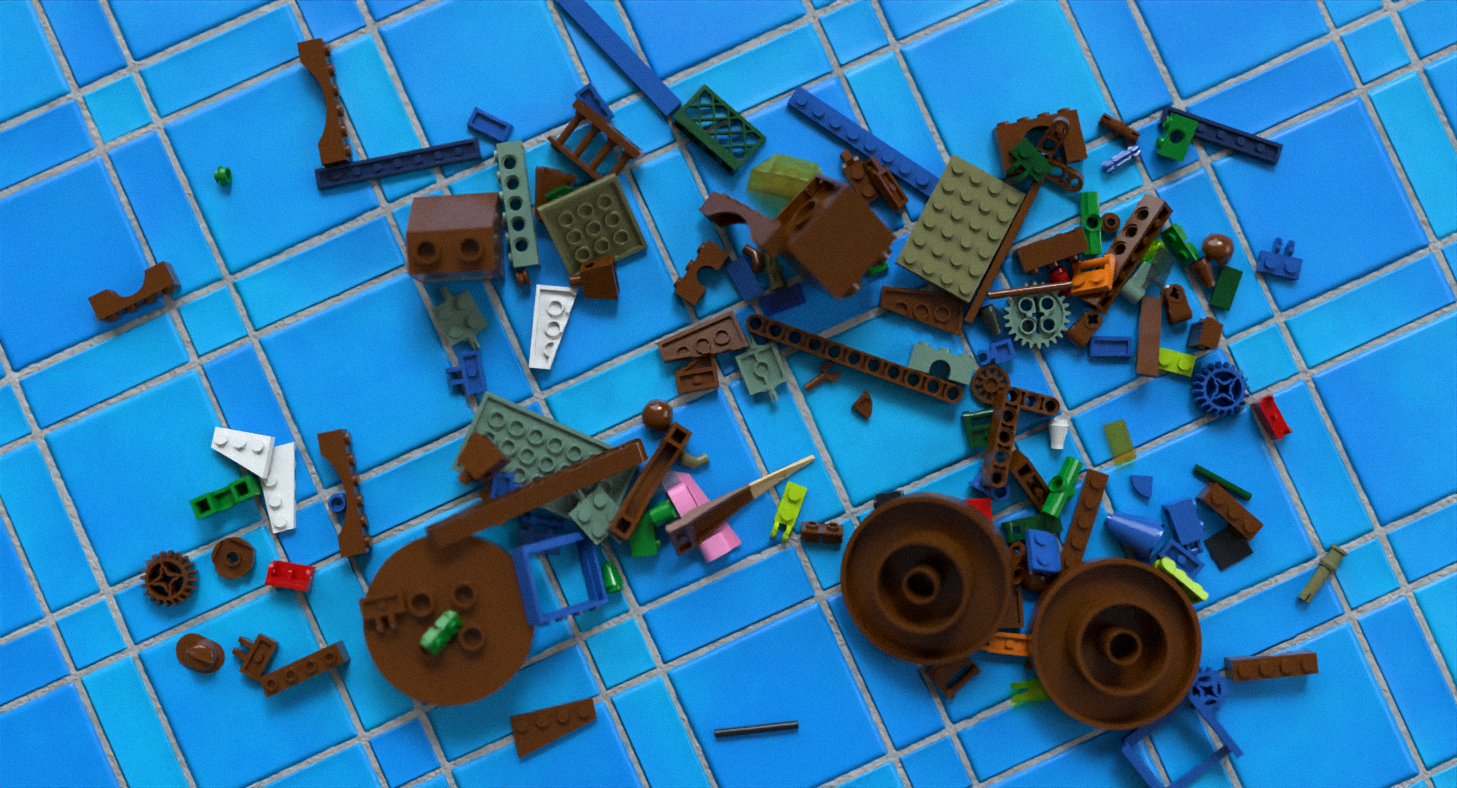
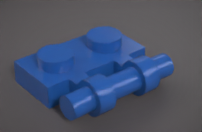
(532, 536)

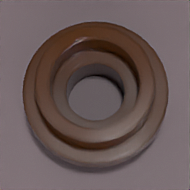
(1110, 229)

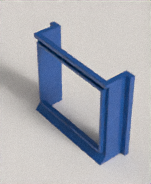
(1139, 733)

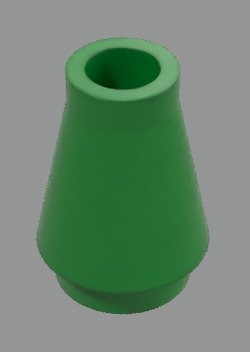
(611, 578)

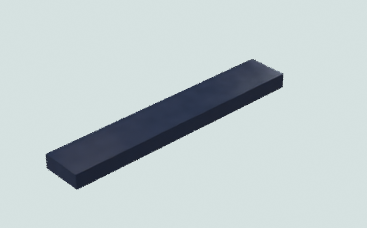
(1229, 137)

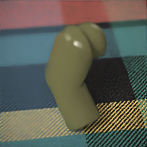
(691, 461)

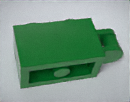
(643, 537)

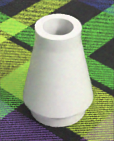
(1057, 429)

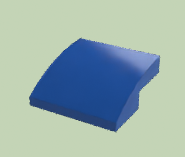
(1183, 559)

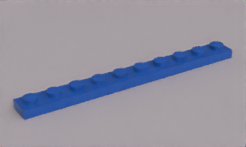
(862, 141)

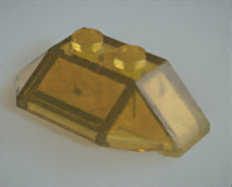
(782, 176)

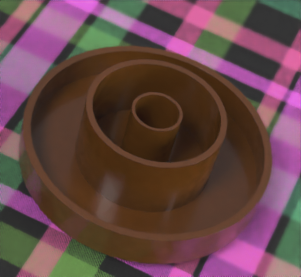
(927, 578)
(483, 589)
(1110, 658)

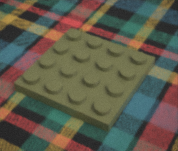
(592, 224)

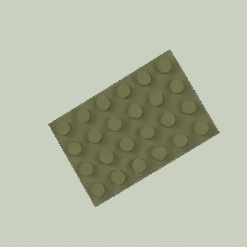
(960, 229)

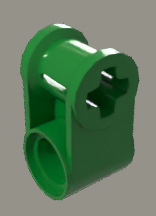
(663, 513)

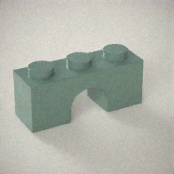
(959, 367)

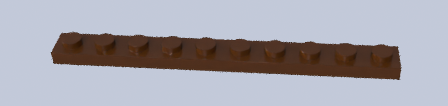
(1081, 523)

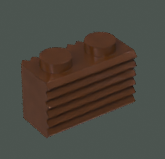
(1205, 334)

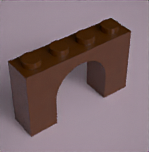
(1008, 135)

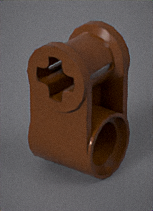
(1177, 306)
(1081, 331)
(1020, 563)

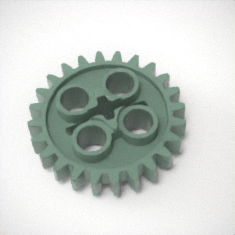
(1055, 314)

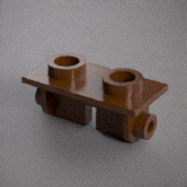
(831, 532)

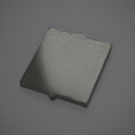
(1160, 267)

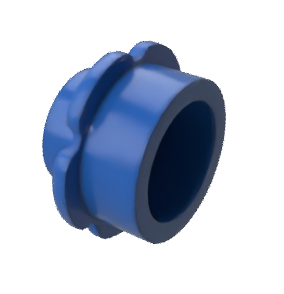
(332, 503)

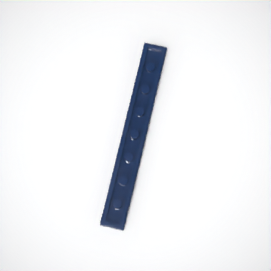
(398, 164)

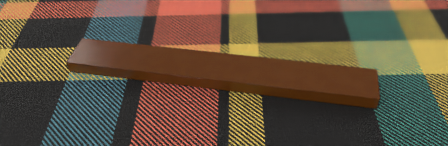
(1001, 252)

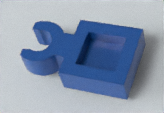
(1001, 352)

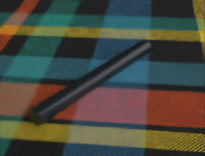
(753, 729)

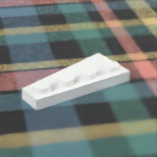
(550, 318)

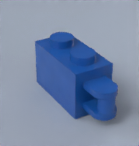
(1185, 523)

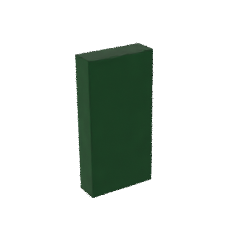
(1225, 287)

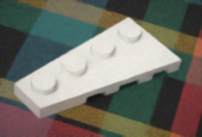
(280, 488)

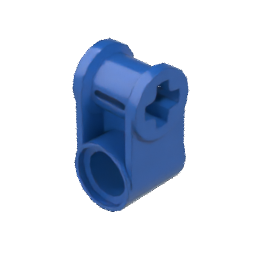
(989, 492)

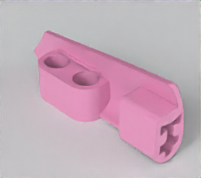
(688, 496)

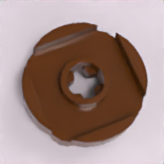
(222, 561)

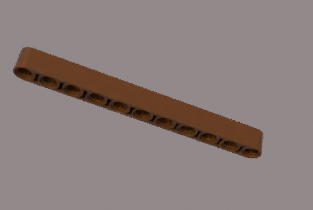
(864, 358)
(535, 493)

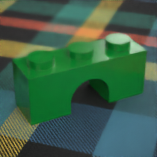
(226, 498)

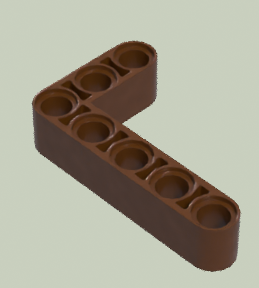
(1008, 429)

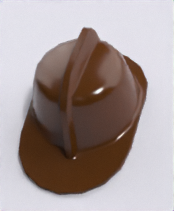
(200, 653)

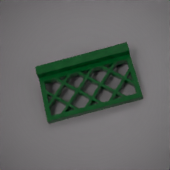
(704, 139)

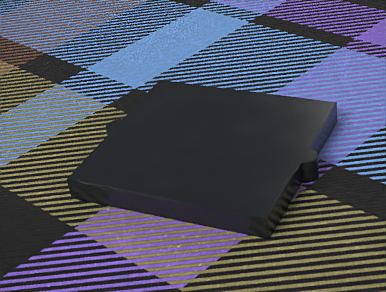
(1227, 547)

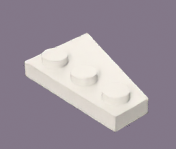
(245, 448)

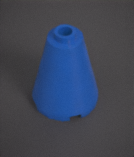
(1135, 532)

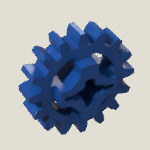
(1210, 682)

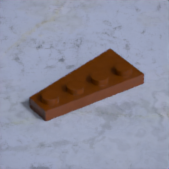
(924, 306)
(706, 339)
(547, 724)

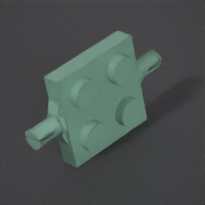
(460, 318)
(762, 368)
(594, 514)

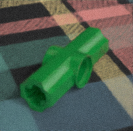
(1090, 210)
(1061, 488)

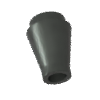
(990, 319)

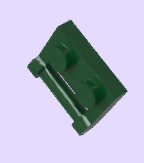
(978, 435)

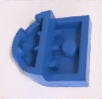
(1042, 552)

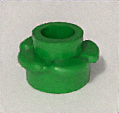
(223, 175)

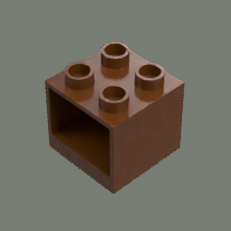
(833, 236)

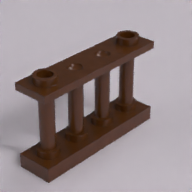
(598, 125)

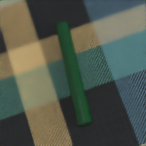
(1222, 482)

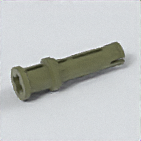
(776, 283)
(1328, 565)

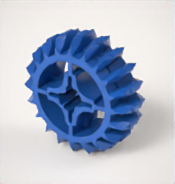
(1233, 400)

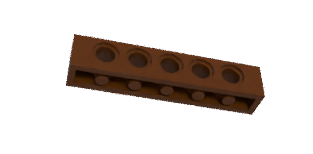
(1130, 247)

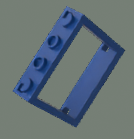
(591, 571)

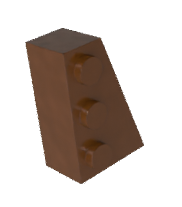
(1051, 251)

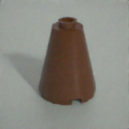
(545, 181)

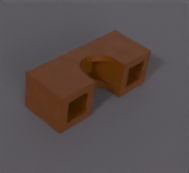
(710, 257)
(1225, 506)

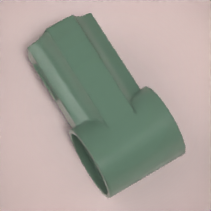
(1136, 285)

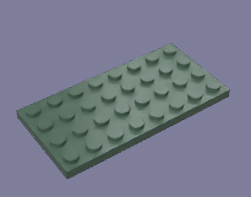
(540, 448)

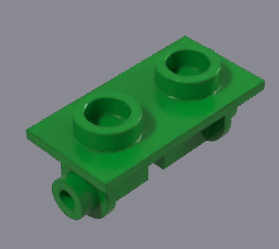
(1184, 252)
(448, 625)

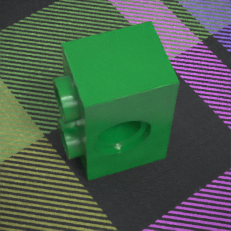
(1178, 149)

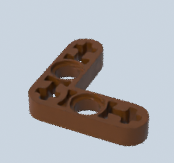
(1049, 134)

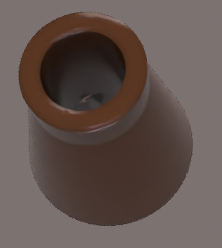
(1203, 271)

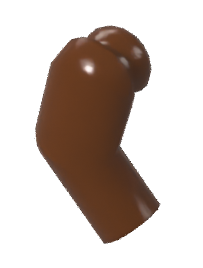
(756, 257)

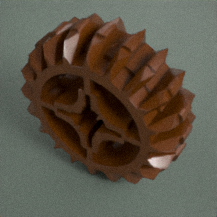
(164, 559)

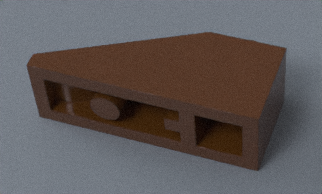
(1028, 479)

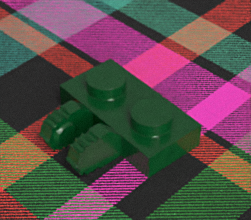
(1030, 160)

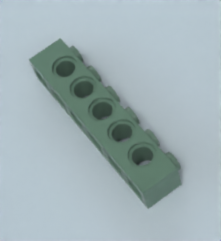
(504, 153)

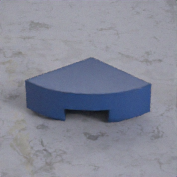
(1142, 484)

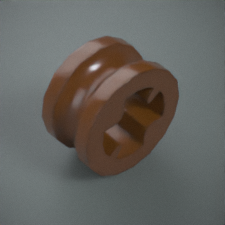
(523, 277)

